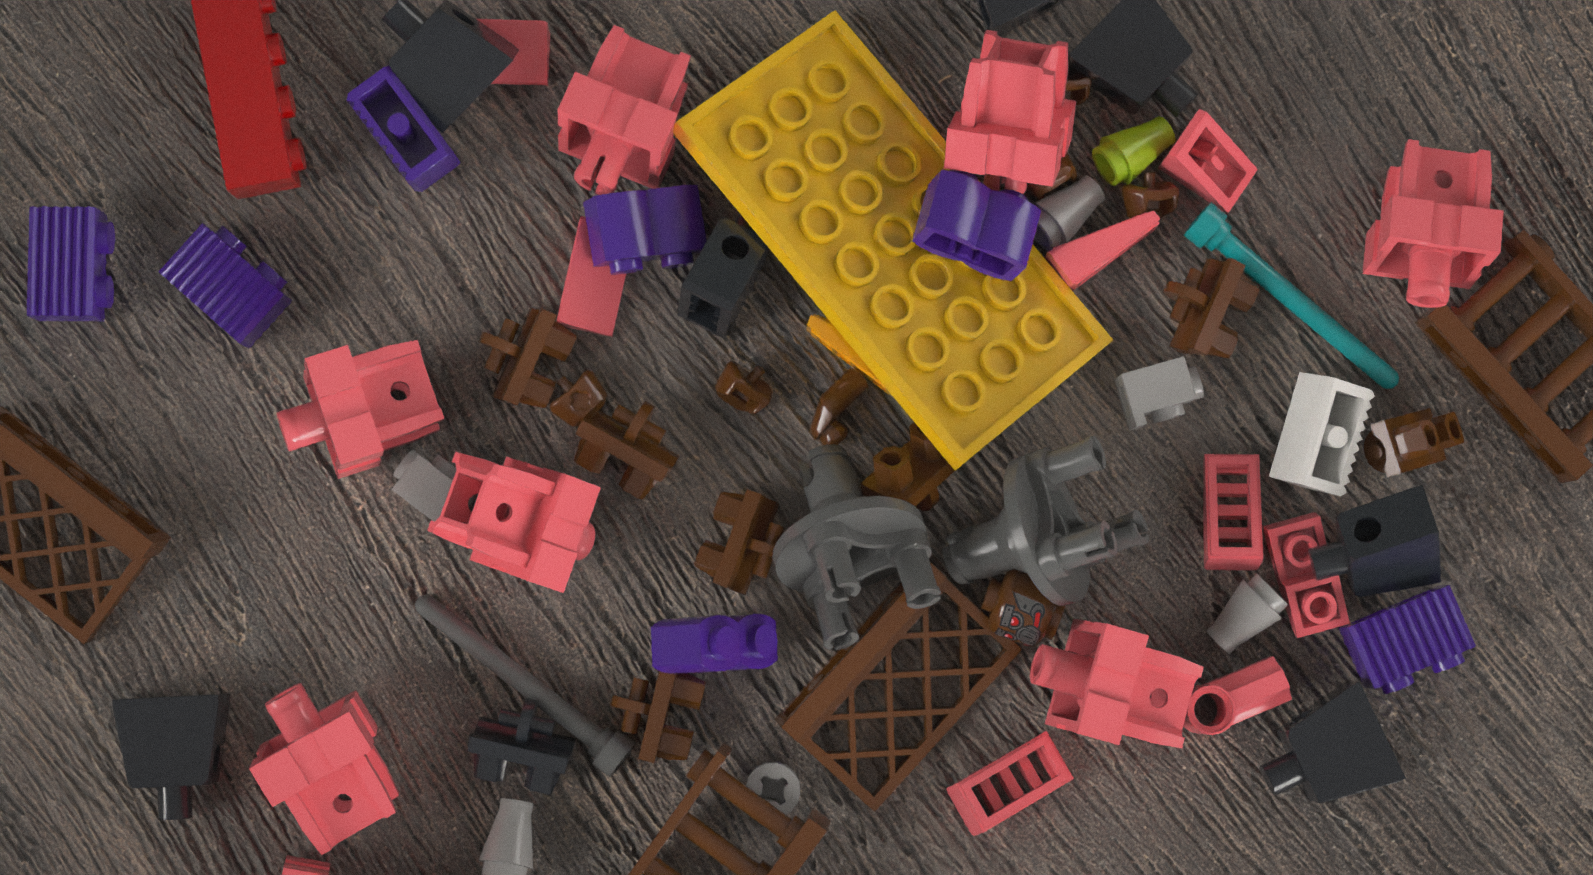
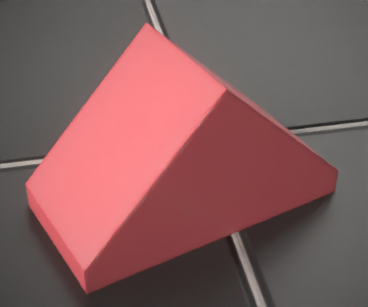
(1209, 162)

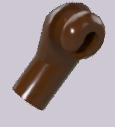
(833, 403)

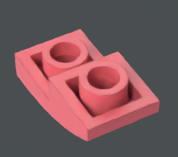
(1312, 603)

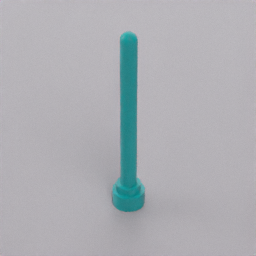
(1214, 232)

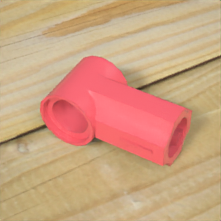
(1240, 695)

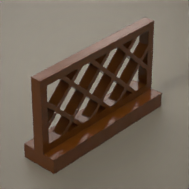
(91, 503)
(853, 664)

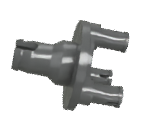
(1042, 527)
(851, 545)

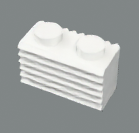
(1321, 433)

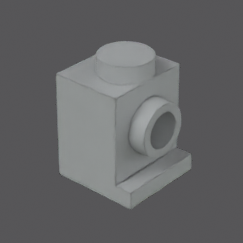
(1158, 391)
(425, 483)

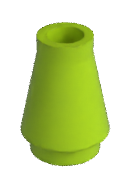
(1132, 150)

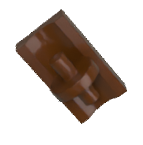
(1203, 303)
(536, 336)
(630, 439)
(1411, 441)
(909, 472)
(749, 544)
(659, 738)

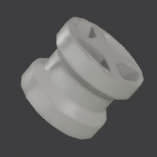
(774, 777)

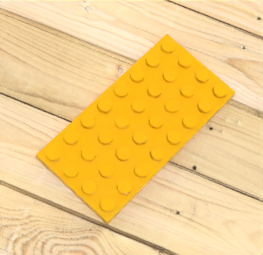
(833, 181)

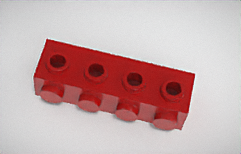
(248, 96)

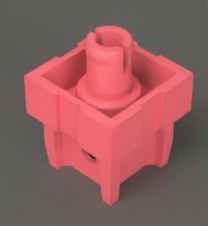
(623, 113)
(1013, 114)
(1435, 223)
(355, 408)
(522, 520)
(1115, 685)
(320, 759)

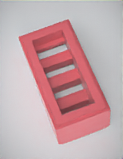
(1091, 253)
(1232, 557)
(971, 809)

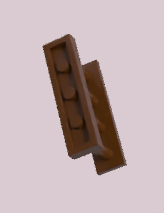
(1489, 367)
(794, 834)

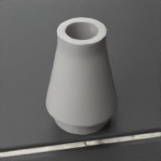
(1066, 212)
(1247, 613)
(510, 840)

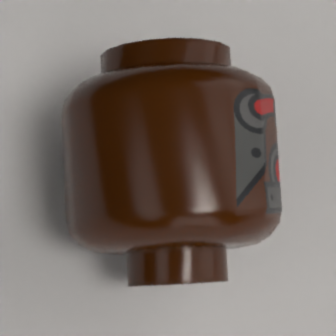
(1020, 610)

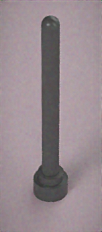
(605, 745)

